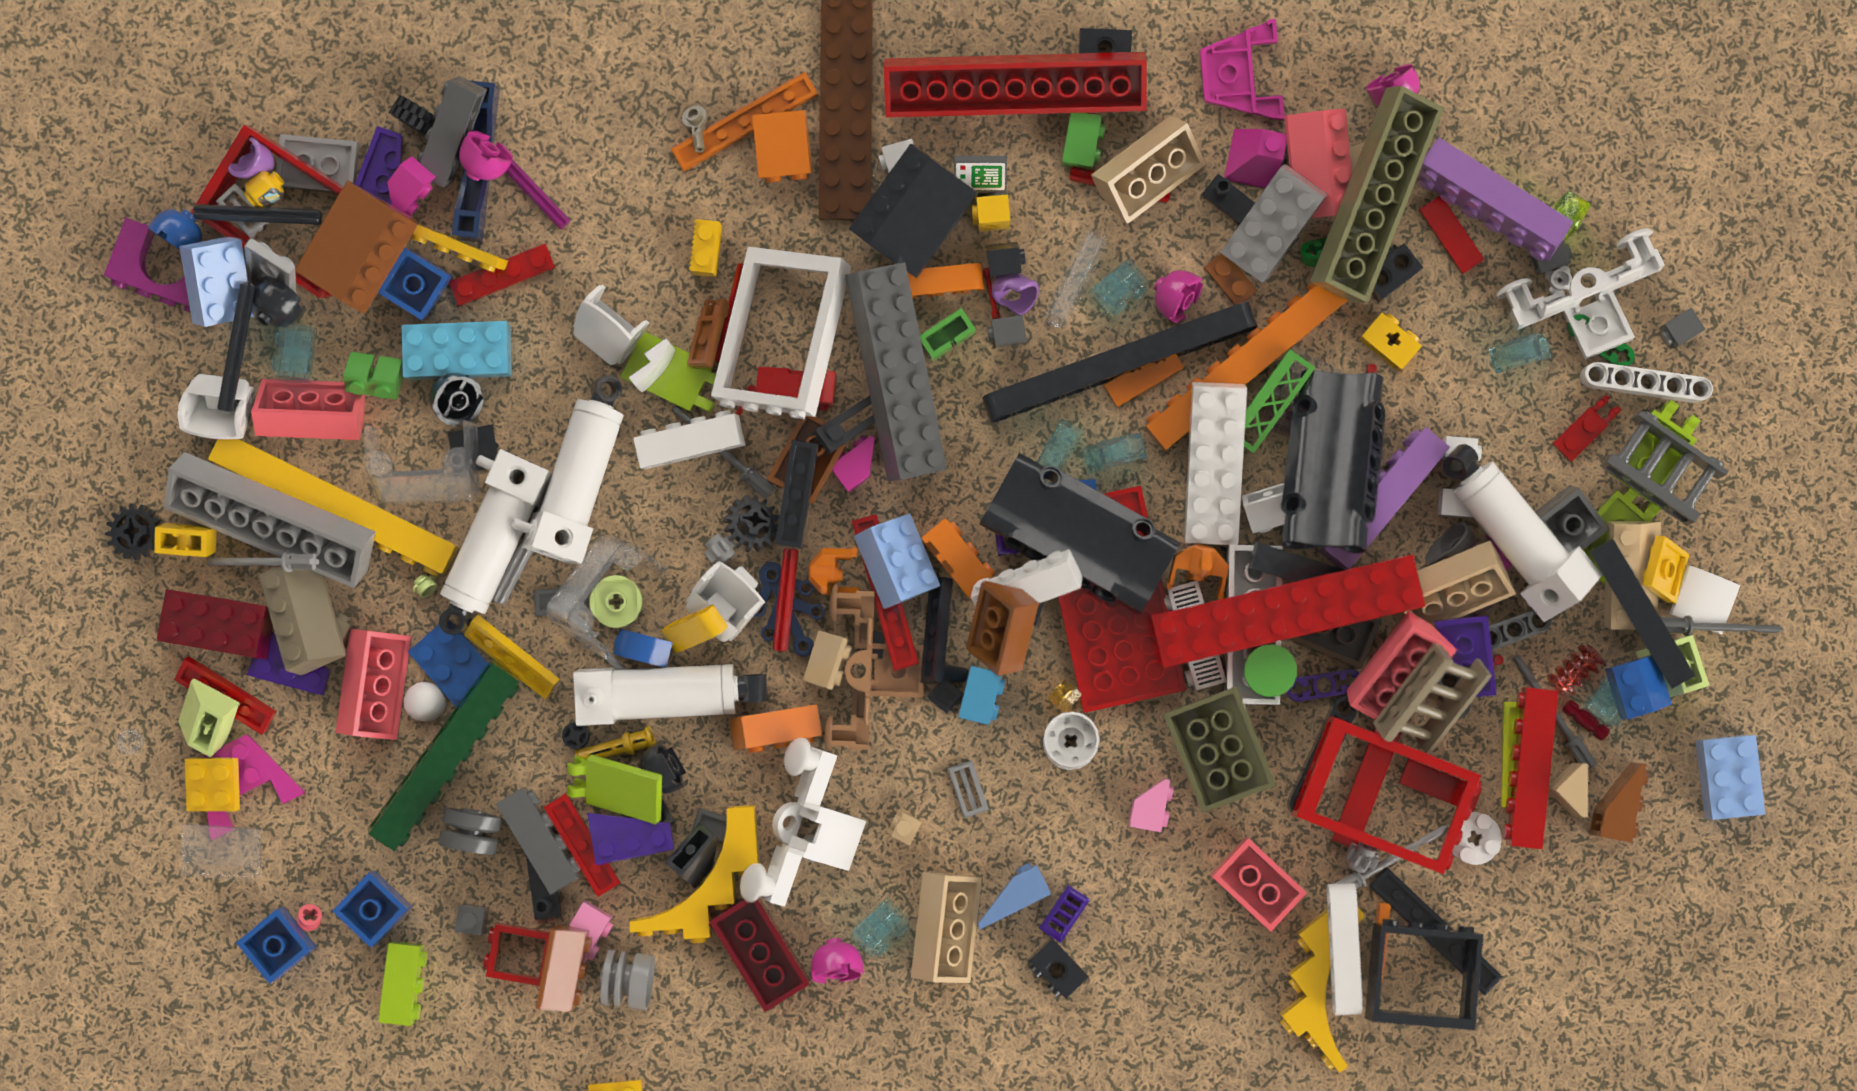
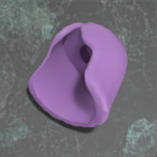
(251, 164)
(1016, 282)

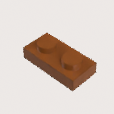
(1230, 279)

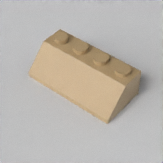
(1149, 169)
(1634, 542)
(1463, 584)
(946, 927)

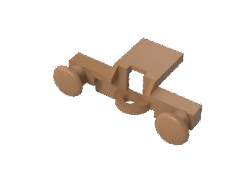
(886, 681)

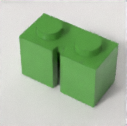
(1082, 140)
(952, 329)
(380, 381)

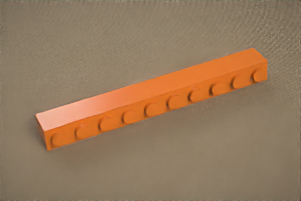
(1250, 359)

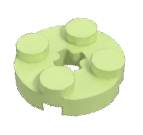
(605, 591)

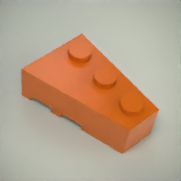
(956, 556)
(775, 728)

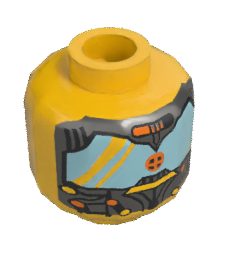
(264, 189)

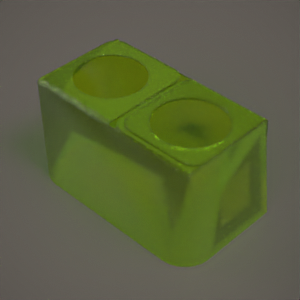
(1573, 208)

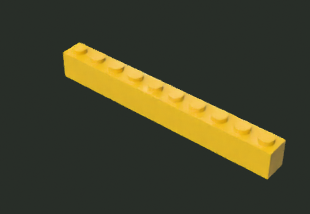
(391, 531)

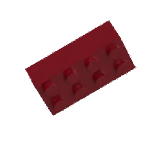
(215, 624)
(760, 952)

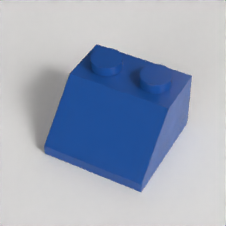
(1638, 687)

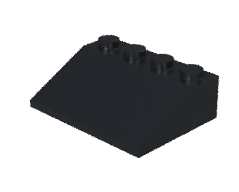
(913, 210)

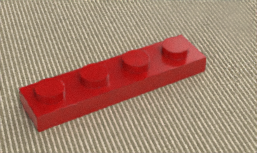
(518, 269)
(250, 709)
(579, 842)

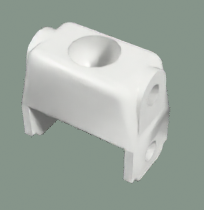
(605, 330)
(200, 414)
(731, 596)

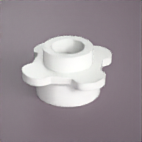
(1552, 276)

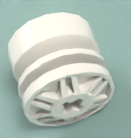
(1071, 725)

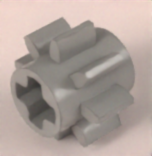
(720, 549)
(1362, 857)

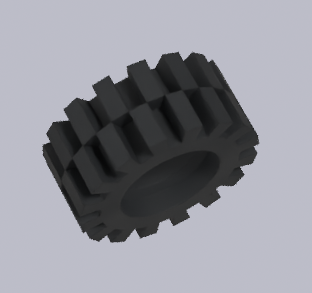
(412, 115)

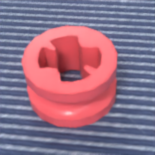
(308, 910)

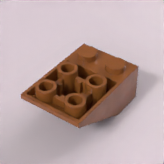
(1618, 809)

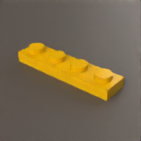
(465, 251)
(511, 656)

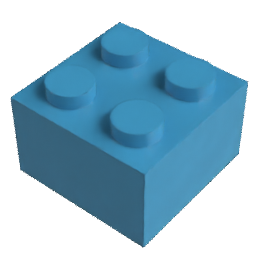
(980, 695)

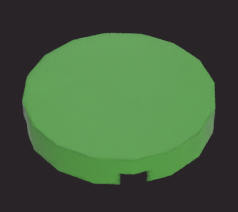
(1270, 670)

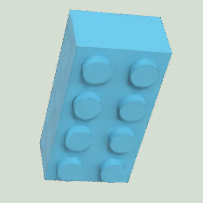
(462, 348)

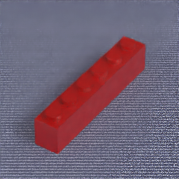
(1531, 768)

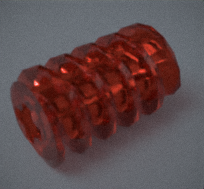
(1576, 670)

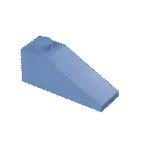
(1018, 893)

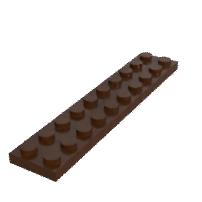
(845, 108)

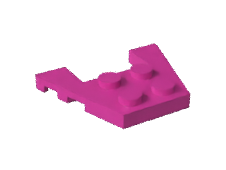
(1229, 73)
(254, 769)

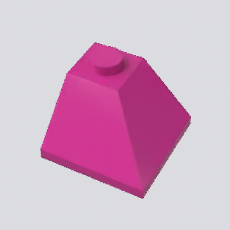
(1255, 156)

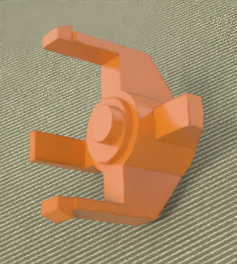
(1200, 563)
(826, 571)

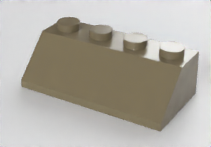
(302, 619)

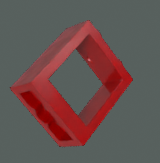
(494, 939)

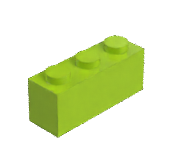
(402, 983)

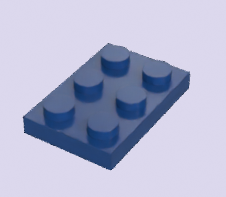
(449, 662)

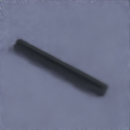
(257, 214)
(236, 347)

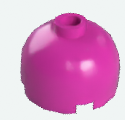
(1403, 76)
(483, 158)
(1177, 293)
(836, 961)

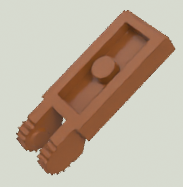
(708, 333)

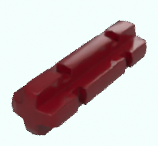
(1586, 720)

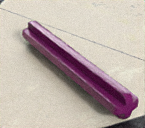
(537, 195)

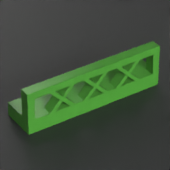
(1267, 389)

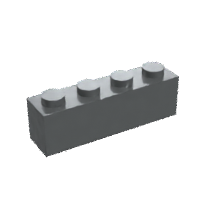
(452, 123)
(538, 840)

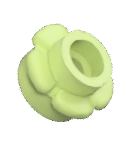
(422, 584)

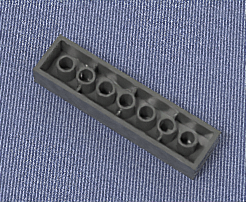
(896, 372)

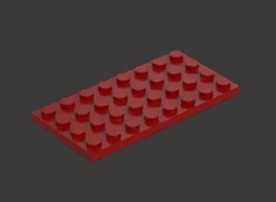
(1114, 646)

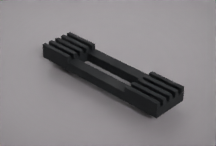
(833, 435)

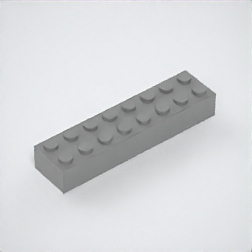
(267, 518)

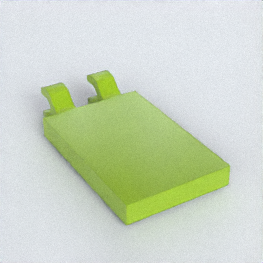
(678, 382)
(1650, 442)
(1620, 508)
(617, 787)

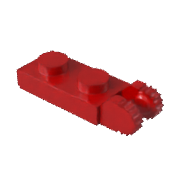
(1584, 430)

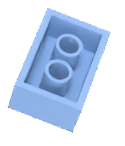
(213, 279)
(896, 560)
(1730, 777)

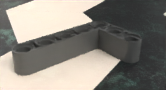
(1502, 638)

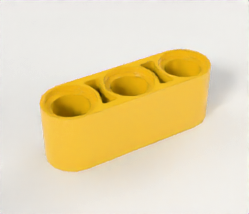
(694, 628)

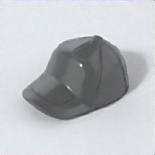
(1452, 542)

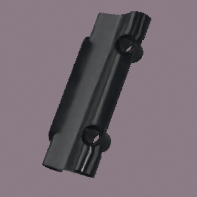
(1333, 461)
(1077, 518)

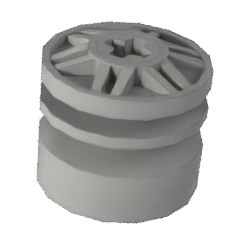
(627, 979)

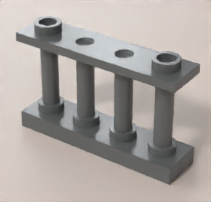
(1641, 480)

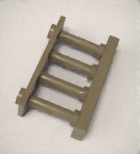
(1416, 688)

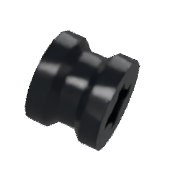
(571, 736)

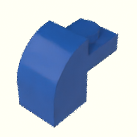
(642, 648)

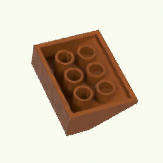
(356, 246)

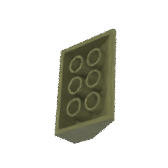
(1219, 749)

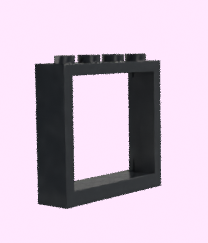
(1470, 982)

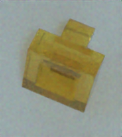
(1065, 696)

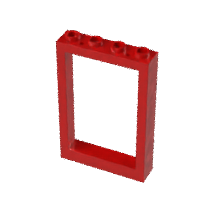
(223, 180)
(1321, 768)

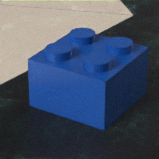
(415, 283)
(372, 908)
(276, 944)

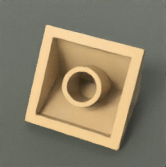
(1572, 789)

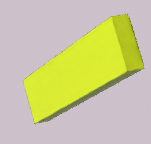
(1510, 713)

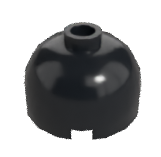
(276, 303)
(455, 398)
(666, 763)

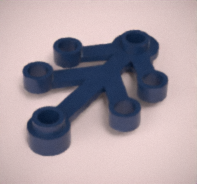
(798, 604)

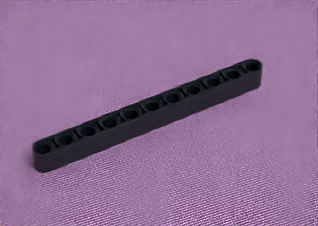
(1114, 362)

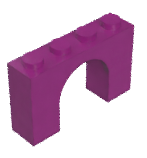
(128, 266)

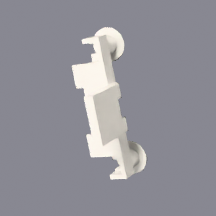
(1607, 321)
(834, 839)

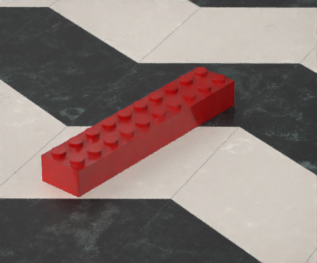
(1015, 84)
(1288, 611)

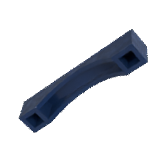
(473, 194)

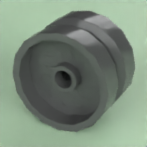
(470, 826)

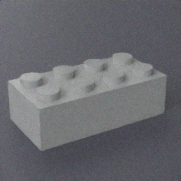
(1274, 223)

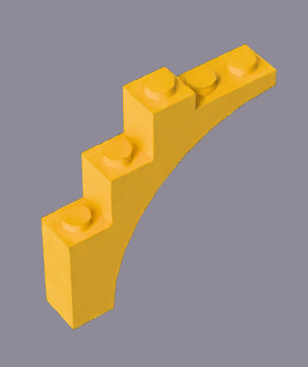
(694, 913)
(1311, 978)

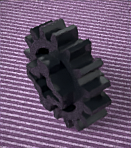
(133, 521)
(744, 530)

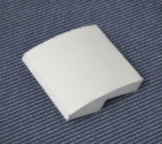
(659, 360)
(1705, 597)

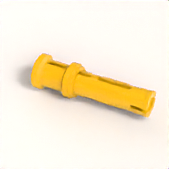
(628, 741)

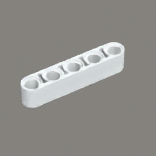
(1658, 382)
(1344, 949)

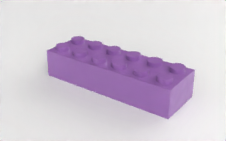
(1493, 200)
(1395, 486)

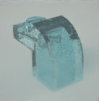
(1520, 352)
(1114, 452)

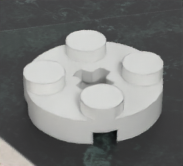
(1488, 845)

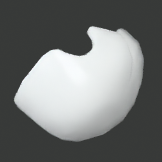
(425, 701)

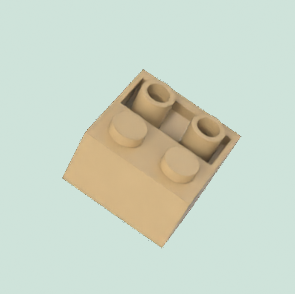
(827, 660)

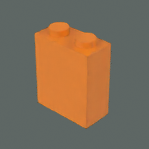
(782, 145)

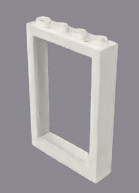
(821, 342)

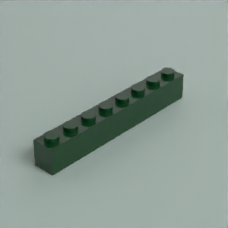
(443, 755)

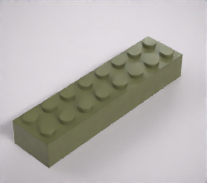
(1377, 194)

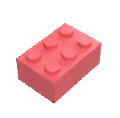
(1258, 884)

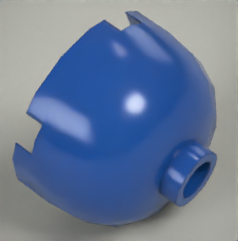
(176, 227)

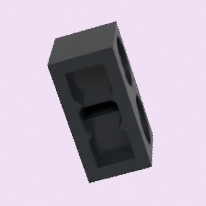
(1394, 276)

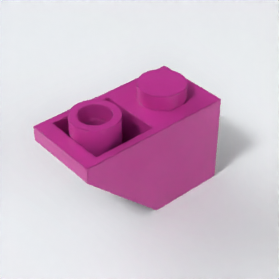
(409, 184)
(855, 466)

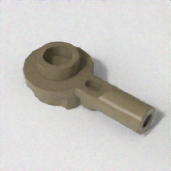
(696, 119)

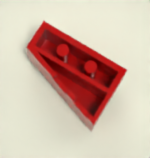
(788, 383)

